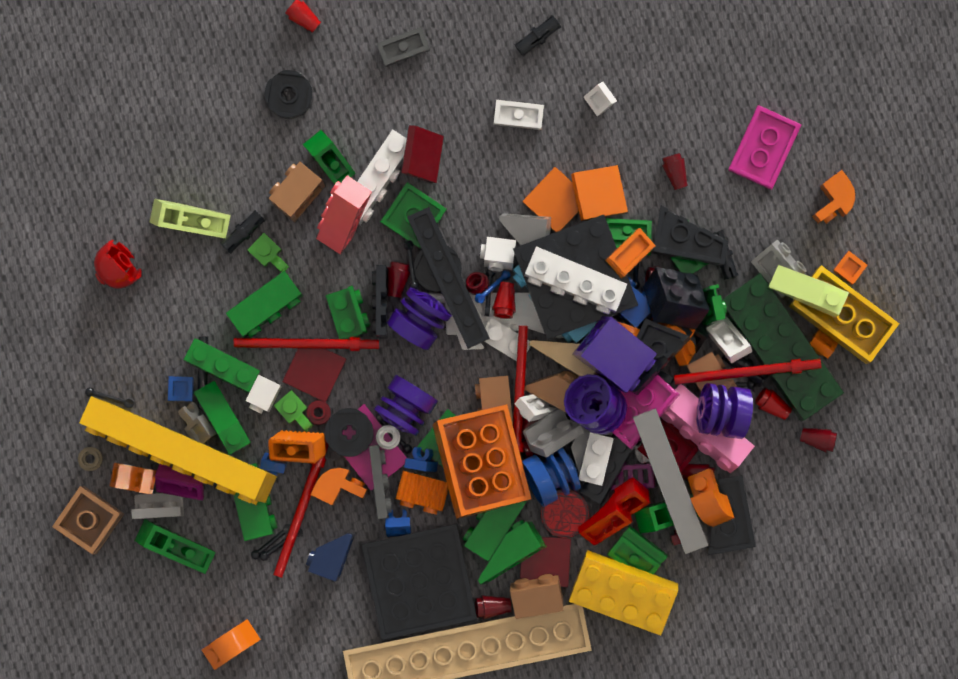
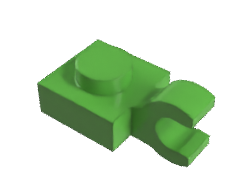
(267, 251)
(292, 409)

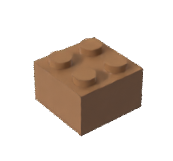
(296, 191)
(88, 520)

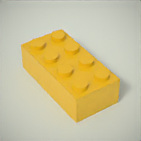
(858, 327)
(624, 592)

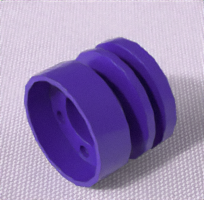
(421, 316)
(595, 404)
(405, 405)
(724, 411)

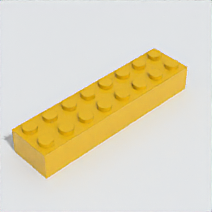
(174, 448)

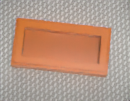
(630, 253)

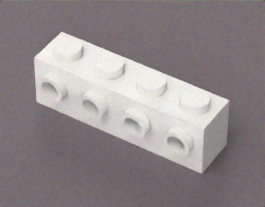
(382, 170)
(574, 279)

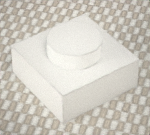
(600, 99)

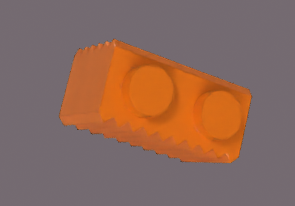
(297, 446)
(422, 491)

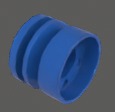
(554, 473)

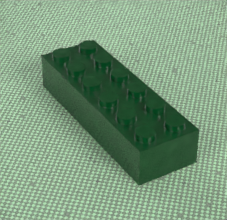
(777, 340)

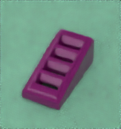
(652, 483)
(178, 484)

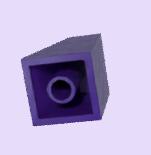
(615, 354)

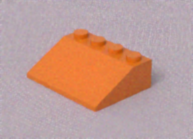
(481, 461)

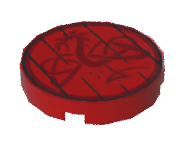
(565, 515)

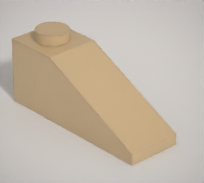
(563, 355)

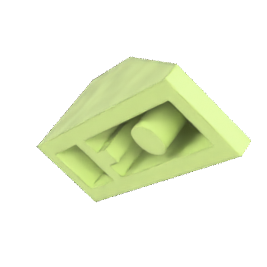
(189, 218)
(809, 290)

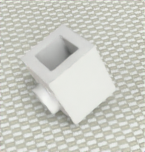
(498, 254)
(263, 394)

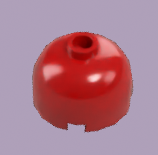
(112, 264)

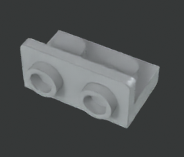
(776, 255)
(551, 433)
(157, 506)

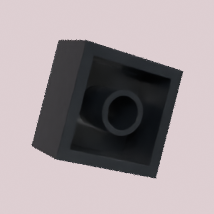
(676, 298)

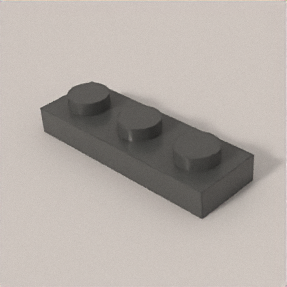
(380, 481)

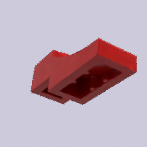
(617, 512)

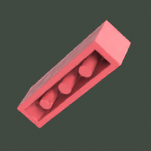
(342, 214)

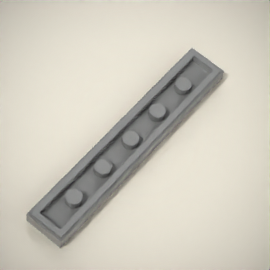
(670, 481)

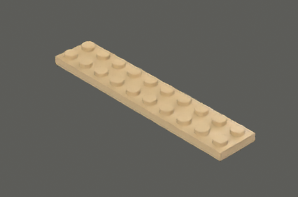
(473, 648)

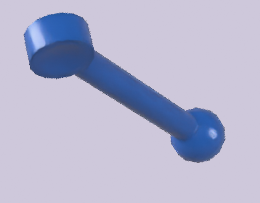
(480, 298)

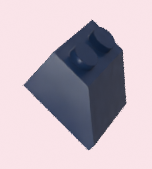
(330, 558)

